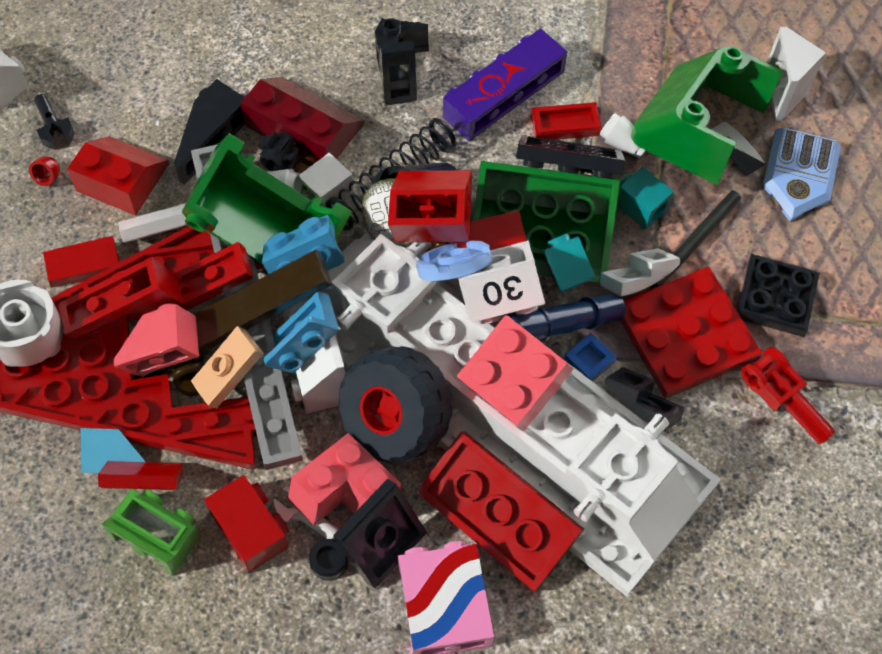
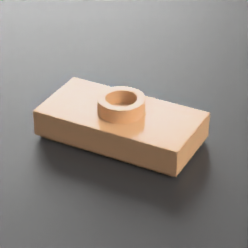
(227, 367)

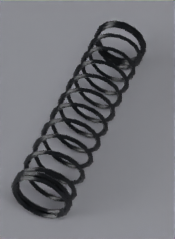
(437, 138)

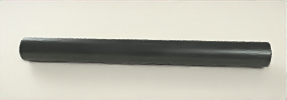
(703, 231)

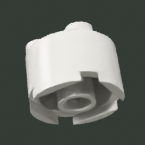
(28, 324)

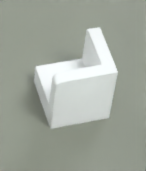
(327, 178)

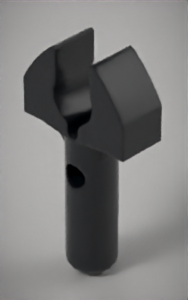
(52, 123)

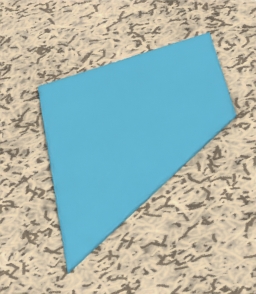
(103, 446)

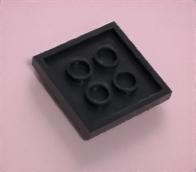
(570, 156)

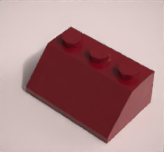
(311, 120)

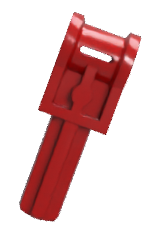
(782, 387)

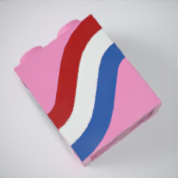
(445, 599)

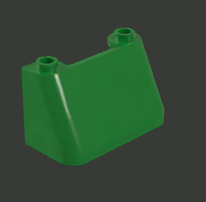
(248, 204)

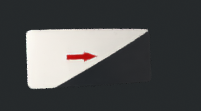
(743, 154)

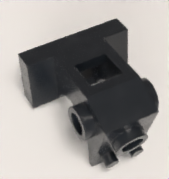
(395, 46)

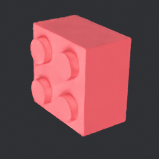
(515, 372)

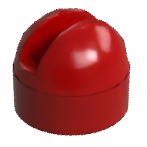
(41, 167)

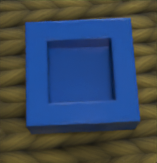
(590, 357)

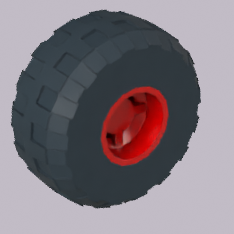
(395, 403)

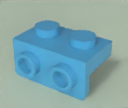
(310, 235)
(303, 334)

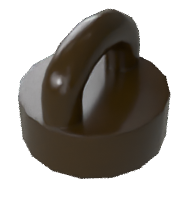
(184, 374)

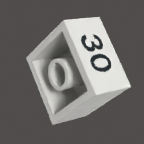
(503, 286)

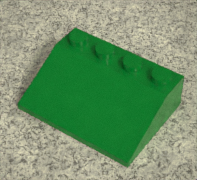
(552, 206)

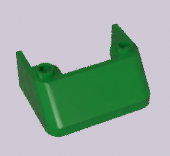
(676, 123)

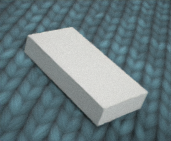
(152, 224)

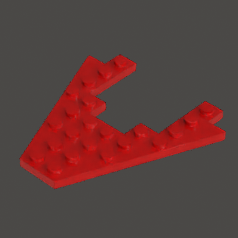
(87, 390)

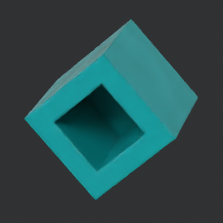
(643, 197)

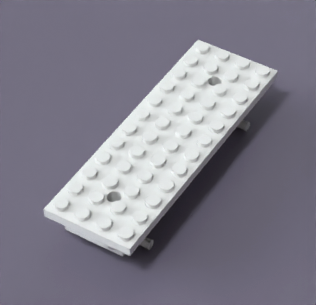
(580, 450)

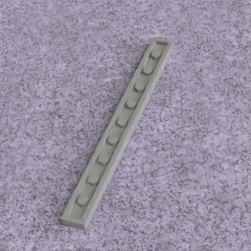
(263, 384)

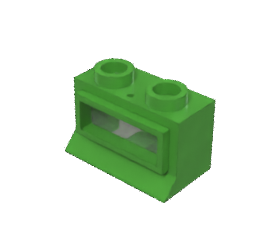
(153, 529)

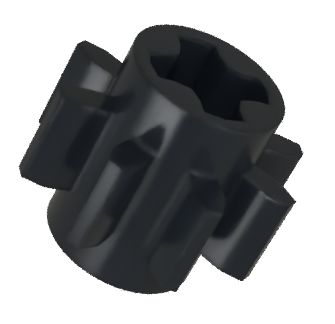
(279, 151)

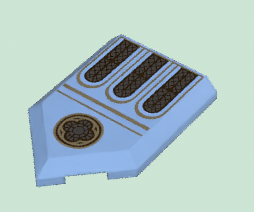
(801, 171)

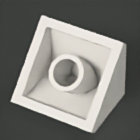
(800, 65)

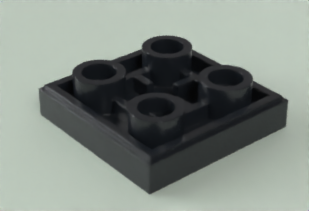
(778, 295)

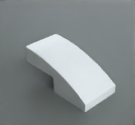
(644, 270)

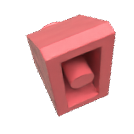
(159, 341)

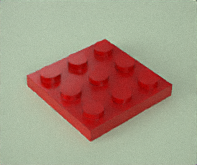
(688, 332)

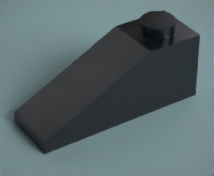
(211, 119)

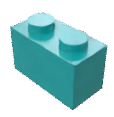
(567, 262)

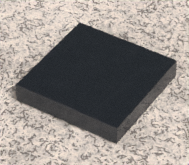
(380, 533)

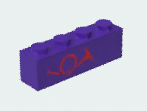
(504, 84)

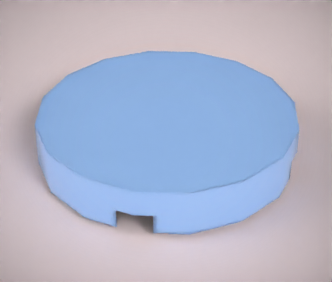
(453, 262)

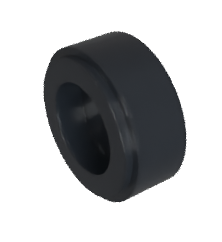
(328, 560)

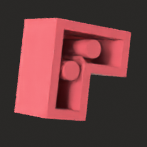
(337, 476)

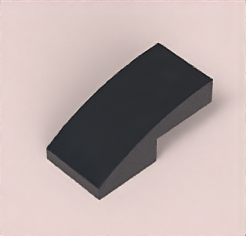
(636, 394)

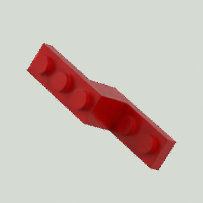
(153, 285)

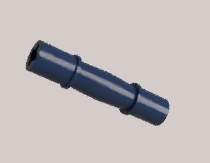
(569, 317)

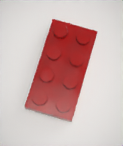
(500, 510)

